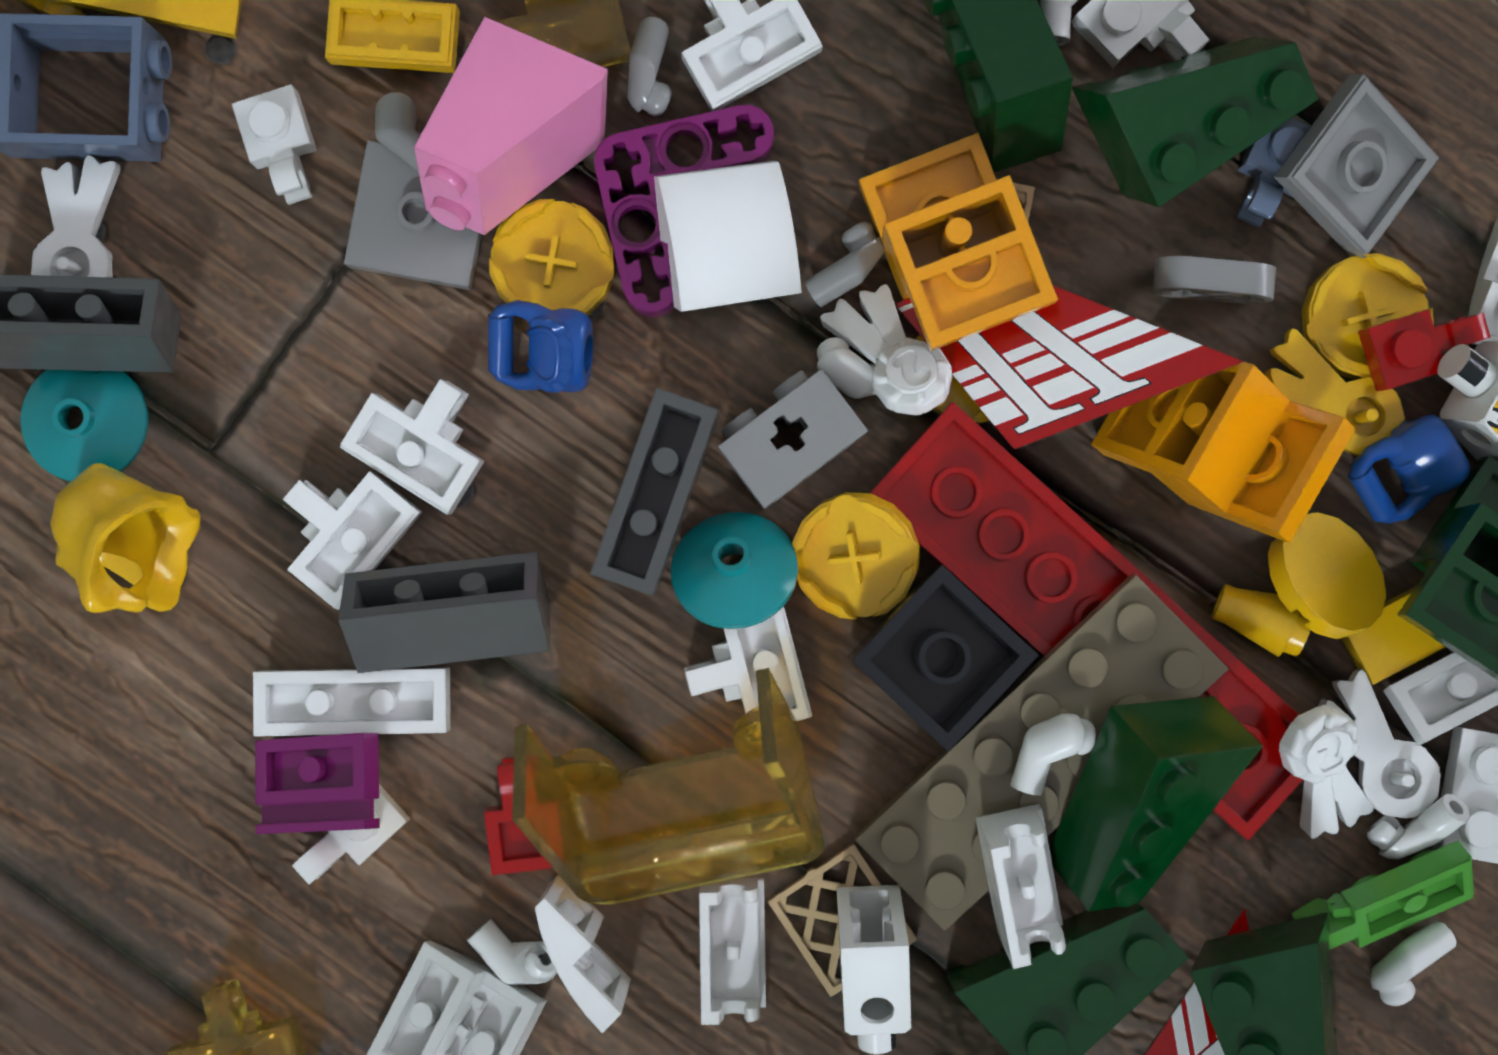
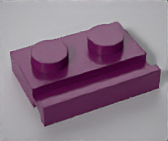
(317, 783)

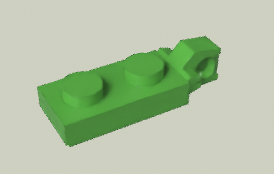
(1398, 897)

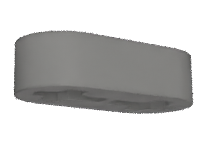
(1214, 280)

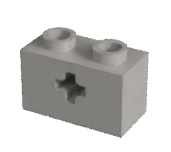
(828, 430)

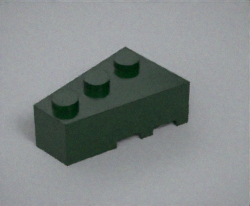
(1009, 75)
(1193, 114)
(1146, 795)
(1270, 989)
(1072, 997)

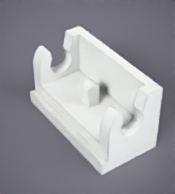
(1021, 881)
(732, 949)

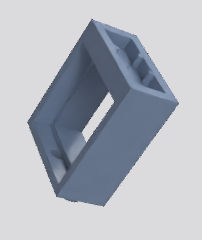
(20, 47)

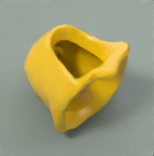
(129, 529)

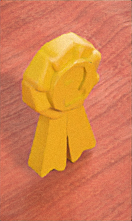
(1322, 388)

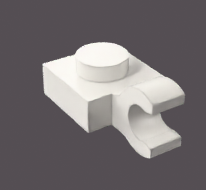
(275, 137)
(357, 843)

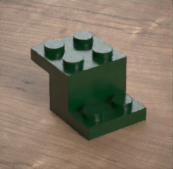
(1460, 563)

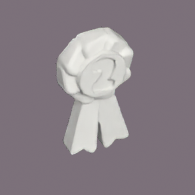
(76, 216)
(906, 372)
(1317, 751)
(1393, 773)

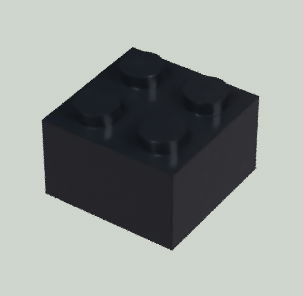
(942, 656)

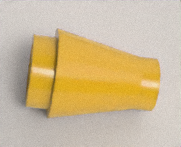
(1262, 619)

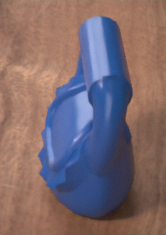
(557, 347)
(1425, 461)

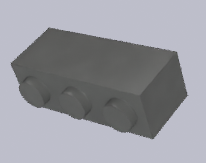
(87, 324)
(655, 492)
(445, 612)

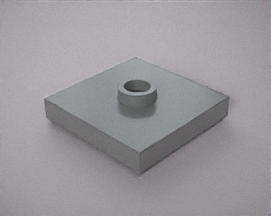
(1356, 166)
(396, 233)

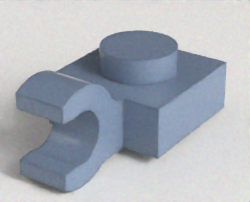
(1262, 163)

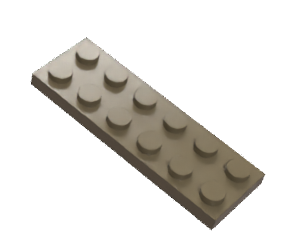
(1117, 655)

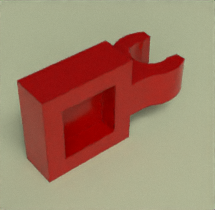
(1413, 347)
(507, 845)

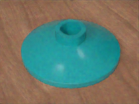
(111, 426)
(740, 592)

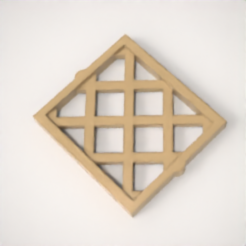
(814, 878)

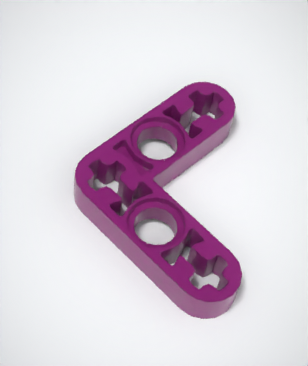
(651, 147)

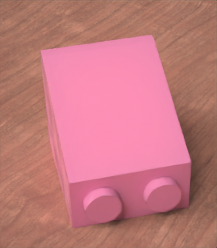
(507, 127)

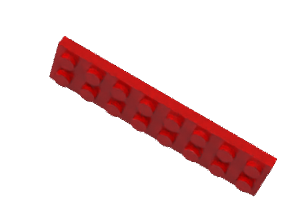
(1050, 569)

